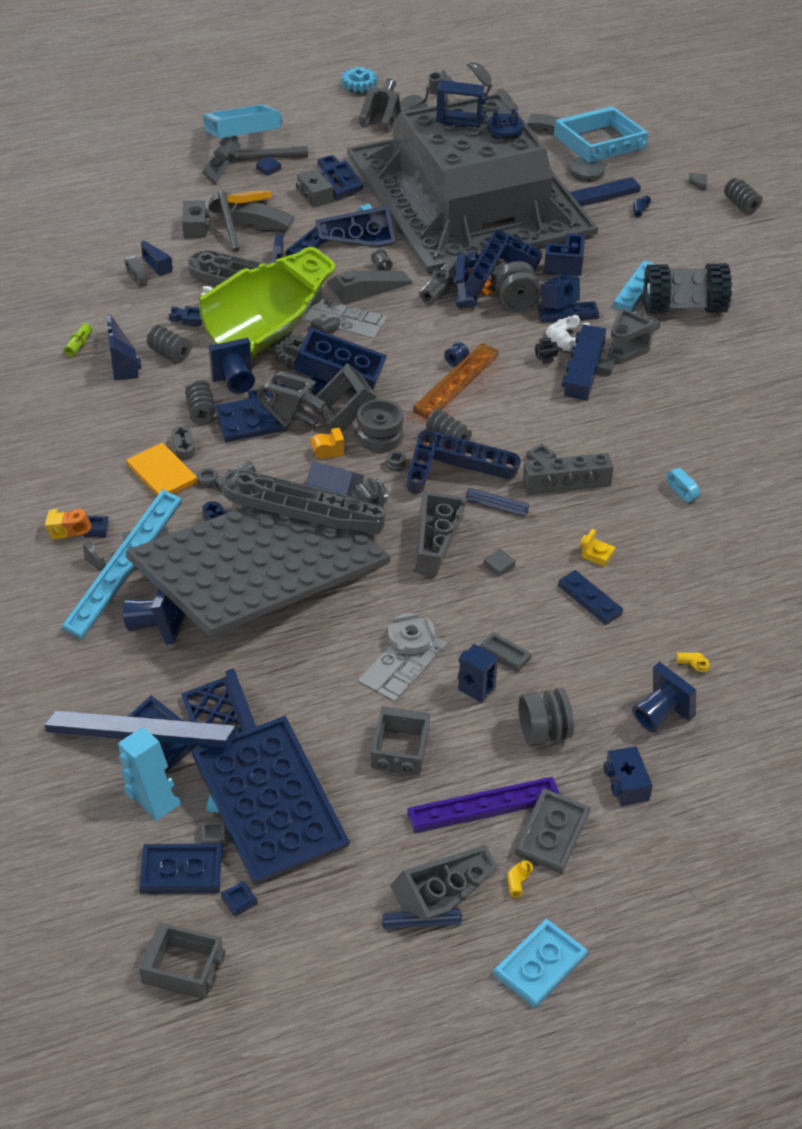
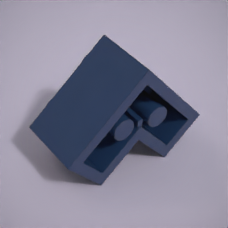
(565, 257)

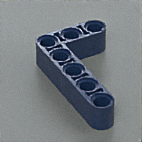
(506, 248)
(457, 457)

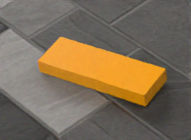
(249, 196)

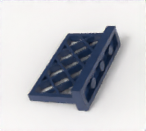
(237, 701)

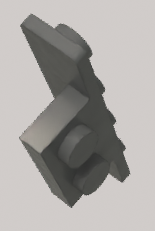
(221, 158)

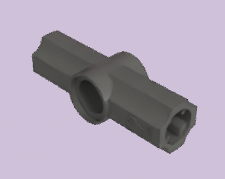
(439, 283)

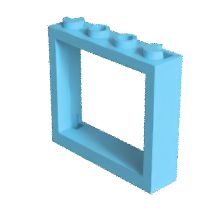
(242, 120)
(568, 129)

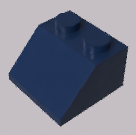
(333, 478)

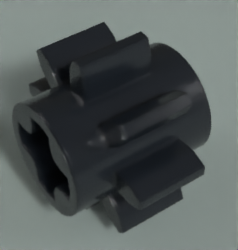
(546, 350)

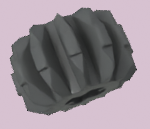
(371, 492)

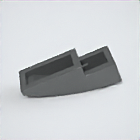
(262, 216)

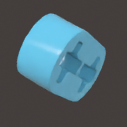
(683, 485)

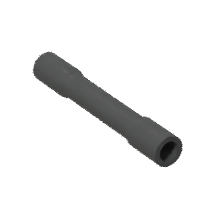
(294, 151)

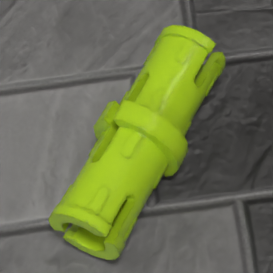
(72, 347)

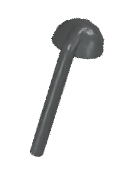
(219, 204)

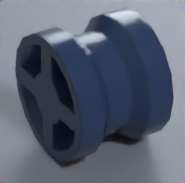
(456, 354)

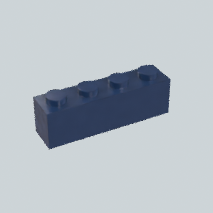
(584, 362)

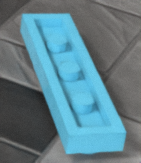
(633, 290)

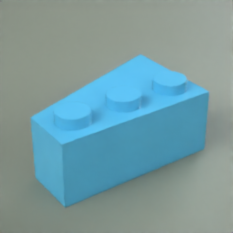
(145, 774)

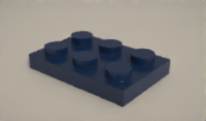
(246, 419)

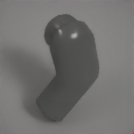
(327, 325)

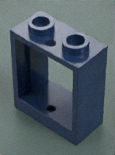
(460, 117)

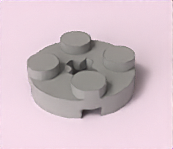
(407, 644)

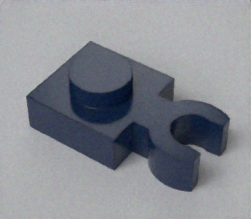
(188, 316)

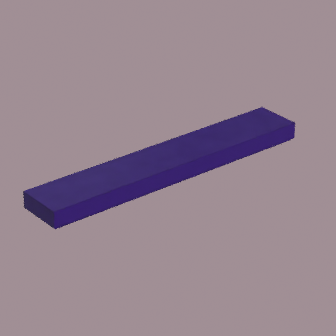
(478, 805)

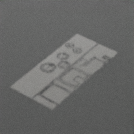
(351, 318)
(396, 671)

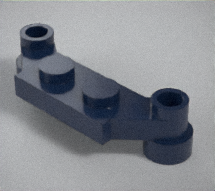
(462, 269)

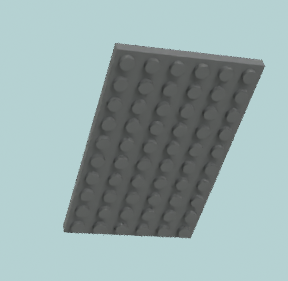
(251, 565)

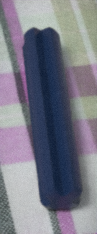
(497, 501)
(407, 920)

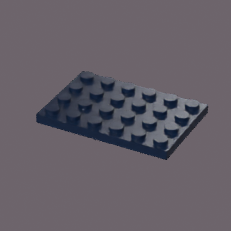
(270, 800)

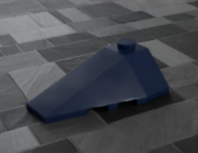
(123, 354)

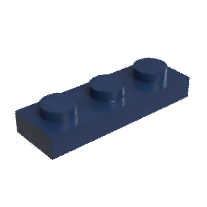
(590, 597)

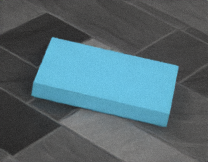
(540, 963)

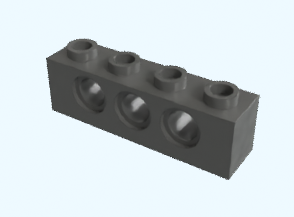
(567, 473)

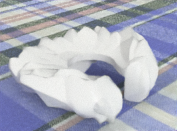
(559, 334)

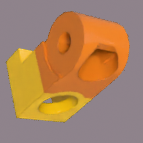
(67, 523)

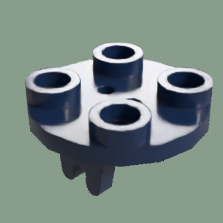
(505, 124)

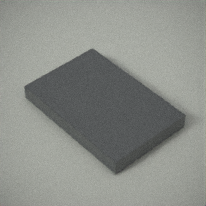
(552, 831)

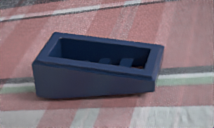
(157, 259)

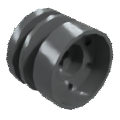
(545, 717)

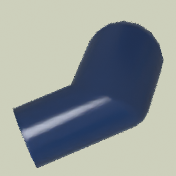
(641, 204)

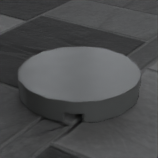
(583, 170)

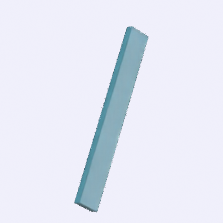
(119, 567)

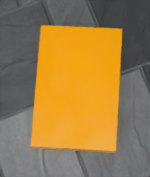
(161, 470)

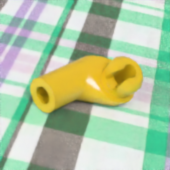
(695, 660)
(516, 876)

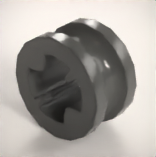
(396, 465)

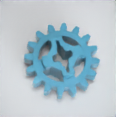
(358, 79)

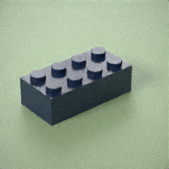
(325, 355)

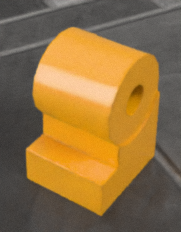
(328, 445)

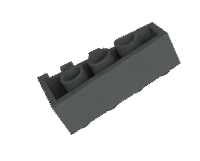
(436, 529)

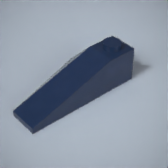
(359, 227)

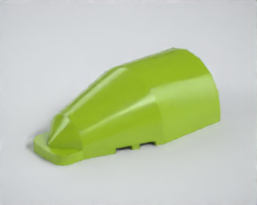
(265, 300)

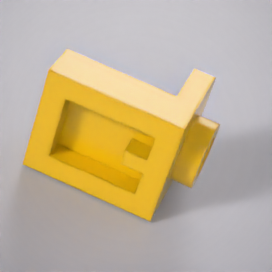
(596, 550)

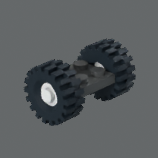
(687, 288)

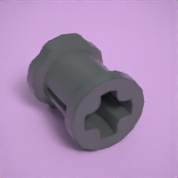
(380, 258)

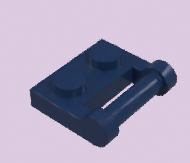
(345, 176)

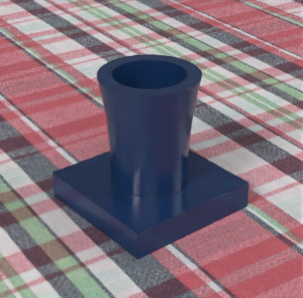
(232, 363)
(148, 613)
(668, 694)

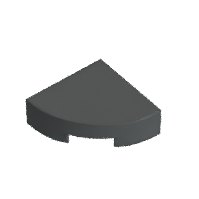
(699, 180)
(92, 557)

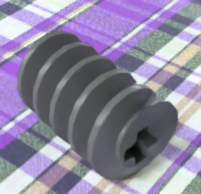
(743, 195)
(168, 343)
(200, 402)
(443, 423)

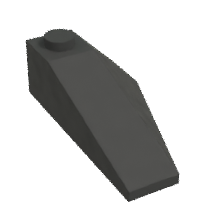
(364, 284)
(443, 883)

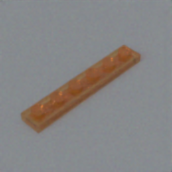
(456, 380)

